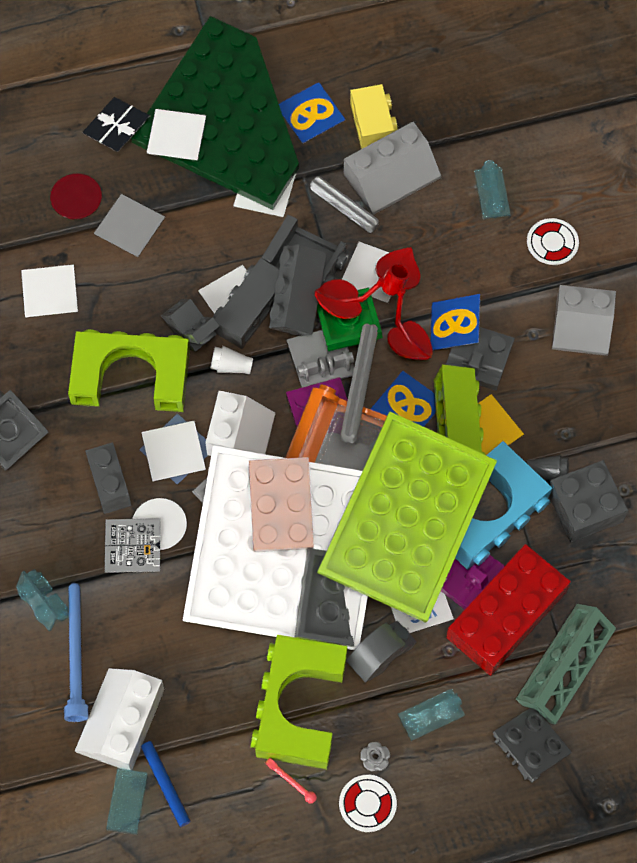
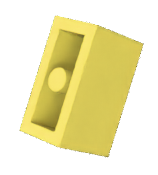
(372, 114)

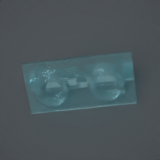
(492, 190)
(33, 589)
(431, 714)

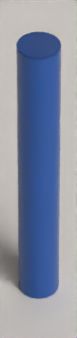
(165, 783)

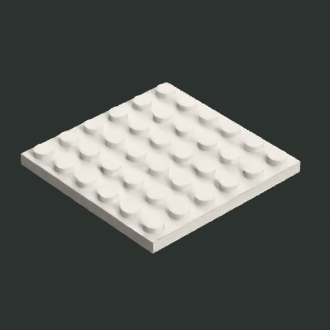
(260, 589)

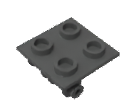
(531, 744)

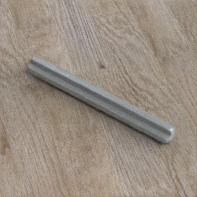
(359, 383)

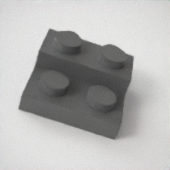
(18, 429)

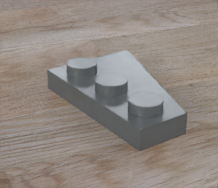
(322, 606)

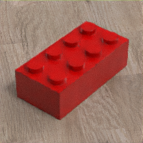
(508, 609)

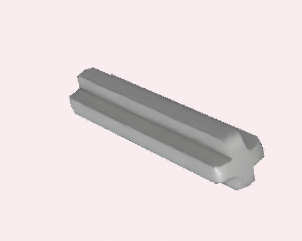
(344, 204)

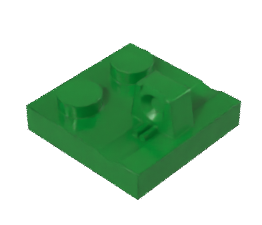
(347, 332)

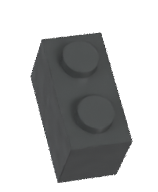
(108, 478)

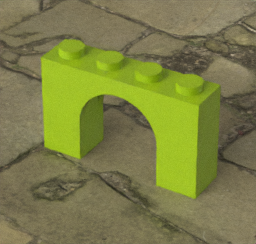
(98, 350)
(292, 660)

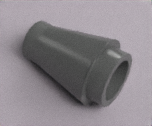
(550, 467)

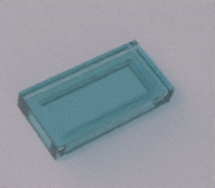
(127, 801)

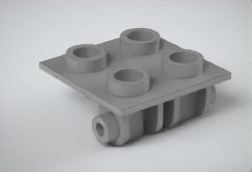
(314, 361)

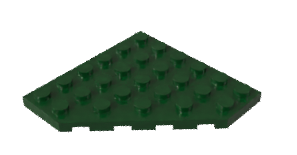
(244, 129)

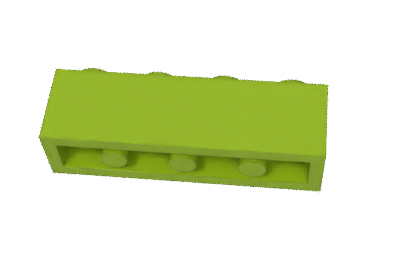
(458, 406)

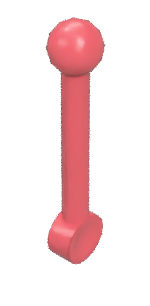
(310, 797)

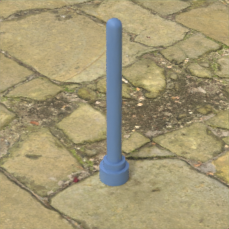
(76, 709)

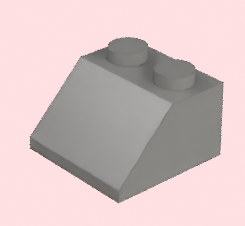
(583, 320)

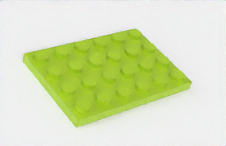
(407, 517)

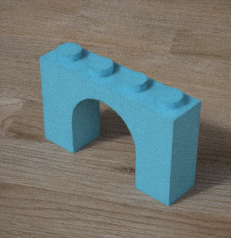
(523, 493)

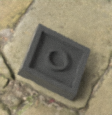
(486, 356)

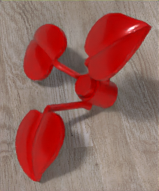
(396, 274)

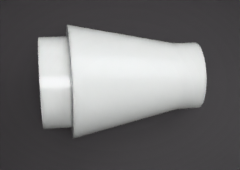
(230, 361)

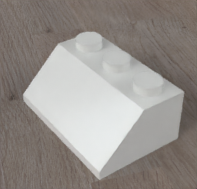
(120, 717)

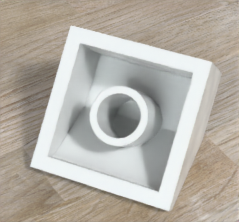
(239, 424)

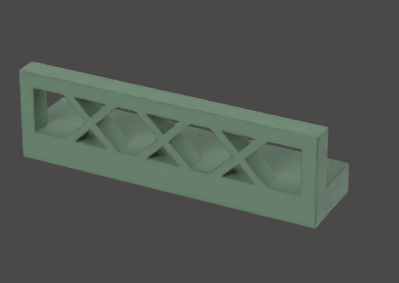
(563, 657)

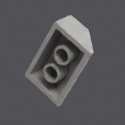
(391, 168)

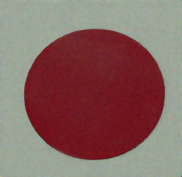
(75, 196)

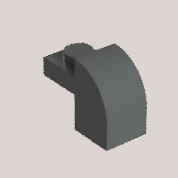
(190, 324)
(380, 649)

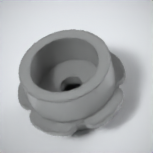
(375, 764)

